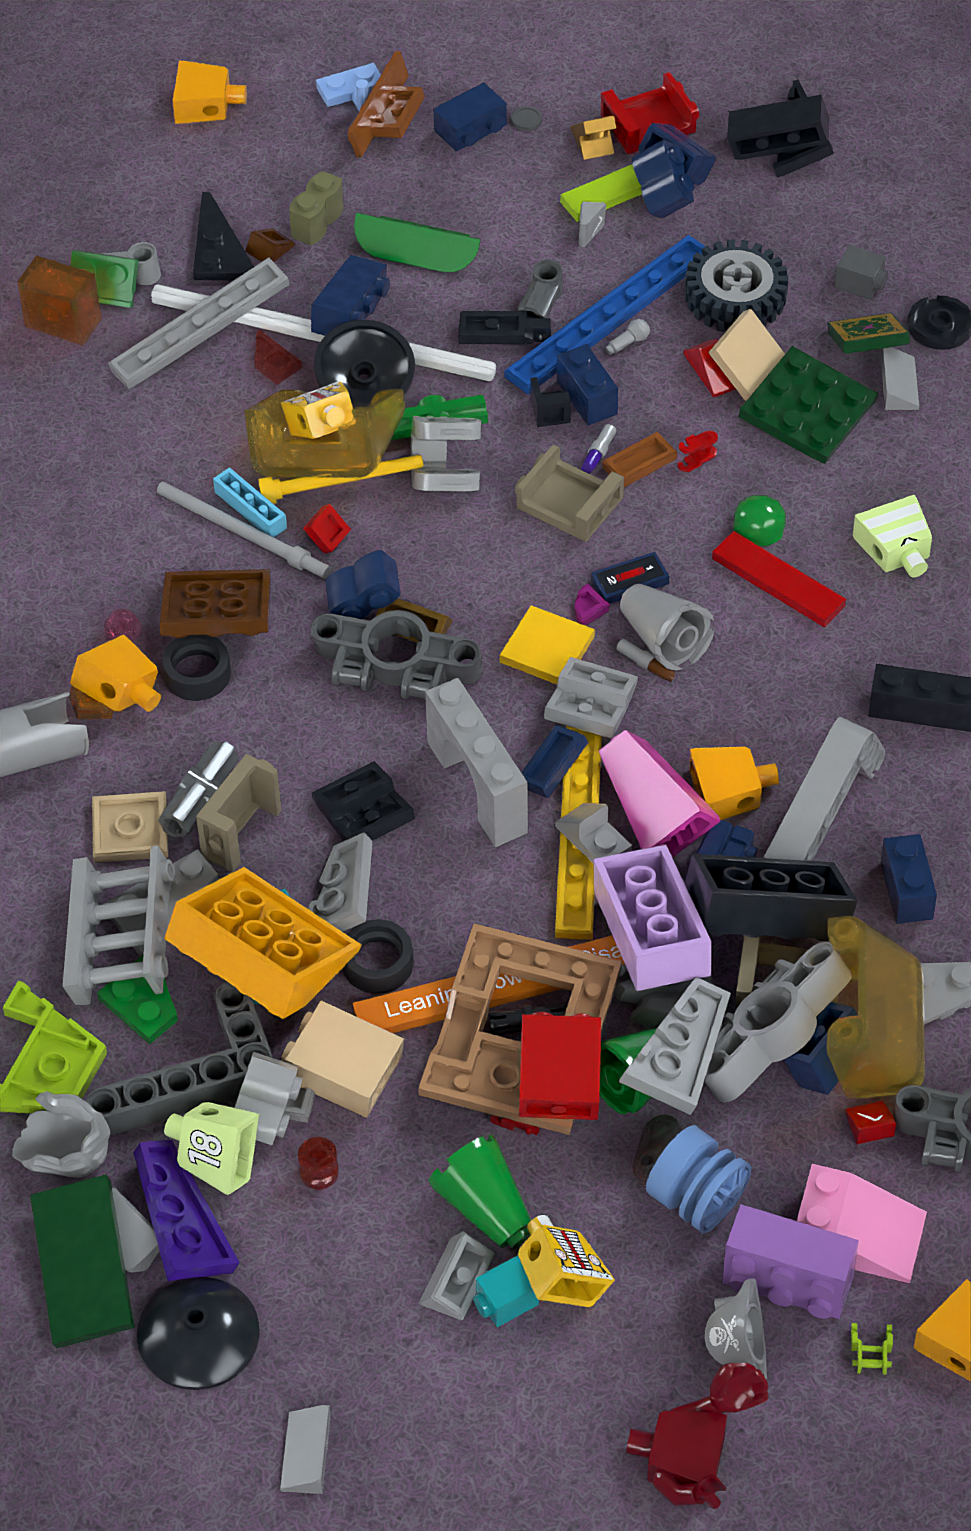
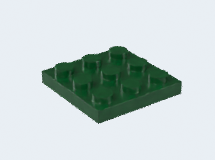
(808, 405)

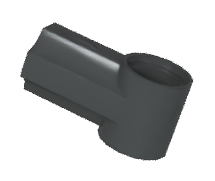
(543, 290)

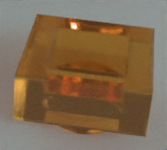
(87, 707)

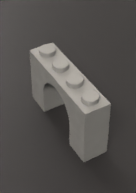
(462, 733)

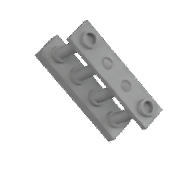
(86, 913)

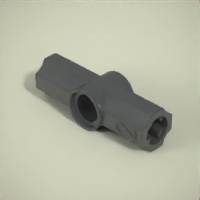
(197, 788)

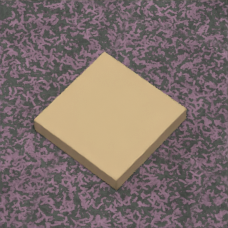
(746, 353)
(128, 826)

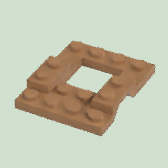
(483, 1068)

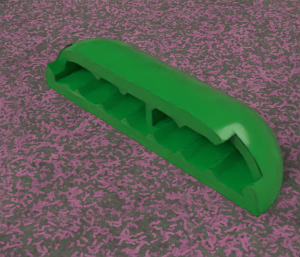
(415, 243)

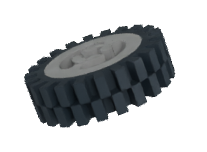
(738, 270)

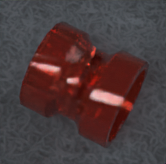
(324, 1170)

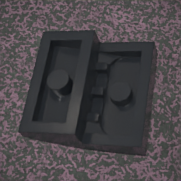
(363, 803)

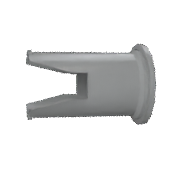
(38, 736)

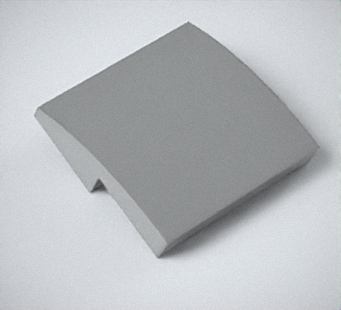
(591, 697)

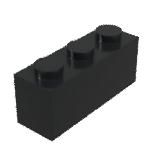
(778, 127)
(921, 697)

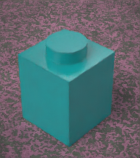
(504, 1292)

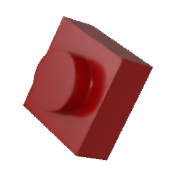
(327, 528)

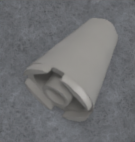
(668, 624)

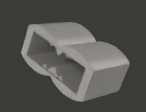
(266, 1092)

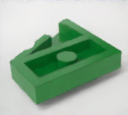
(139, 1006)

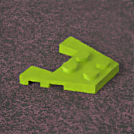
(55, 1059)

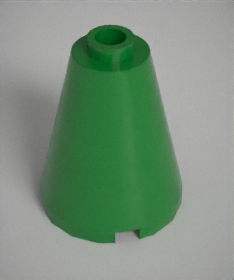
(614, 1060)
(484, 1192)

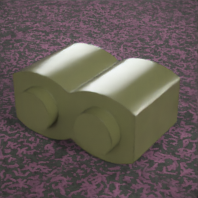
(316, 208)

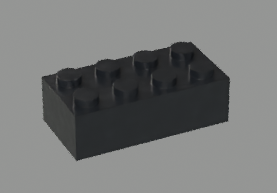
(767, 896)

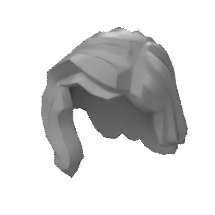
(64, 1139)

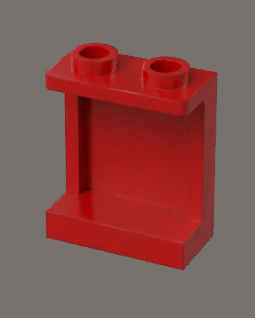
(637, 113)

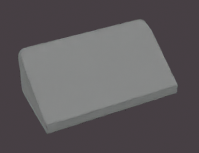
(899, 380)
(136, 1235)
(454, 1280)
(306, 1450)

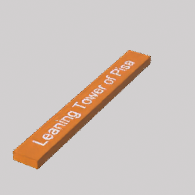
(430, 1001)

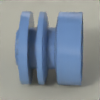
(698, 1179)

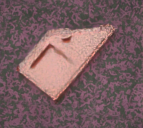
(274, 359)

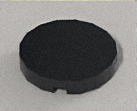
(935, 330)

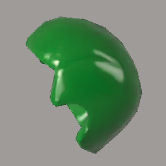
(760, 519)

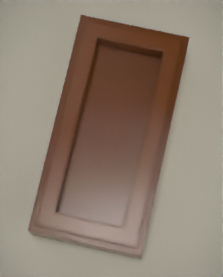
(641, 458)

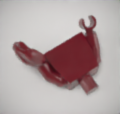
(691, 1437)

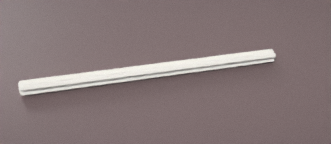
(301, 328)

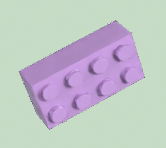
(652, 917)

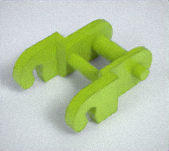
(856, 1345)

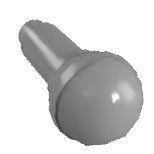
(637, 331)

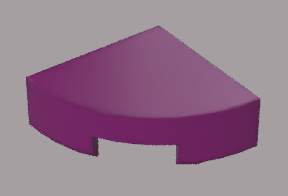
(589, 605)

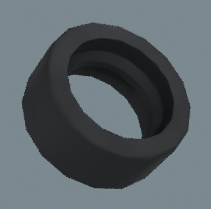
(199, 687)
(387, 979)

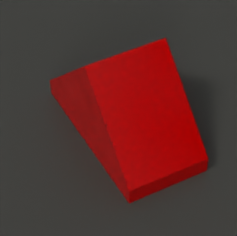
(708, 369)

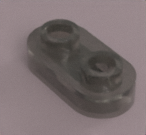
(653, 1141)

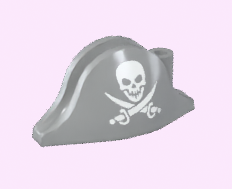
(737, 1329)

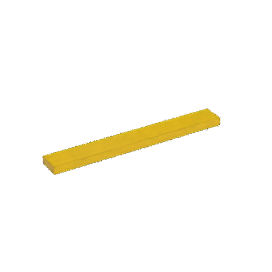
(575, 870)

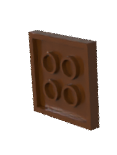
(215, 603)

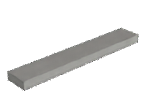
(198, 323)

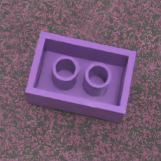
(790, 1262)

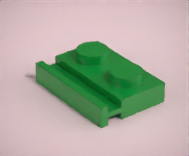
(114, 275)

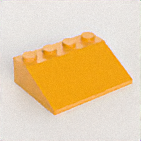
(260, 941)

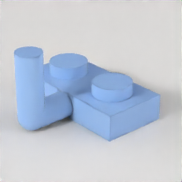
(348, 85)

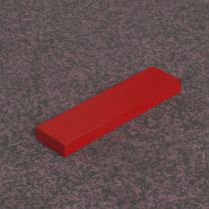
(779, 579)

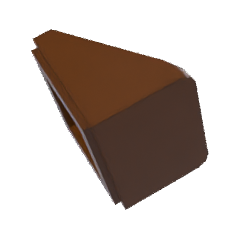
(268, 244)

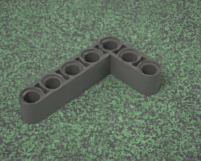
(193, 1075)

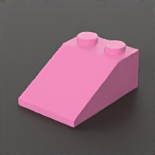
(882, 1222)

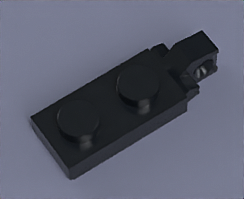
(502, 328)

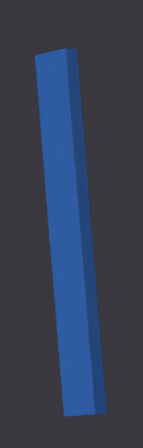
(606, 313)

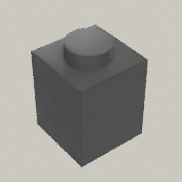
(861, 272)

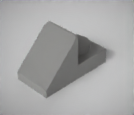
(591, 833)

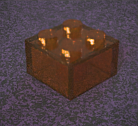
(59, 300)

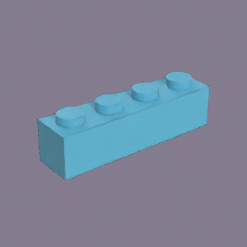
(249, 503)

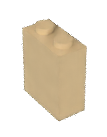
(344, 1057)

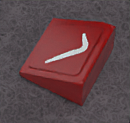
(871, 1122)

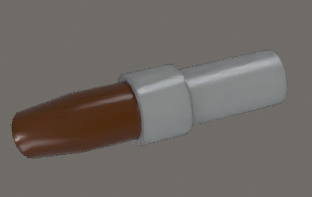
(645, 660)

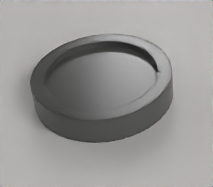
(526, 118)

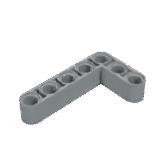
(843, 755)

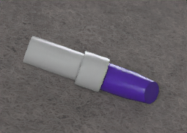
(598, 448)

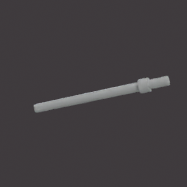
(296, 557)

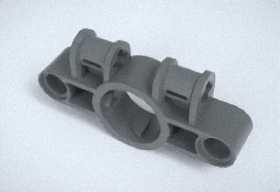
(356, 639)
(940, 1120)

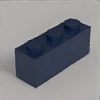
(349, 294)

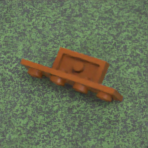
(387, 108)

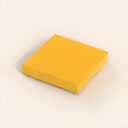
(545, 644)

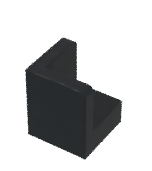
(549, 407)

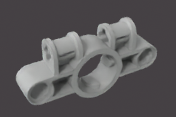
(791, 993)

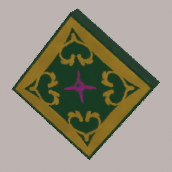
(868, 333)

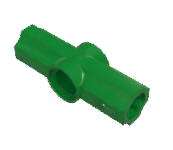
(438, 406)

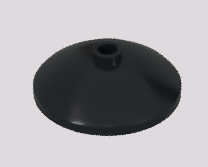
(364, 349)
(203, 1352)

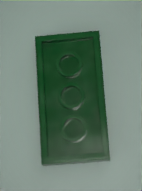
(81, 1261)

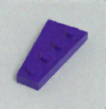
(182, 1221)

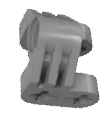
(430, 439)

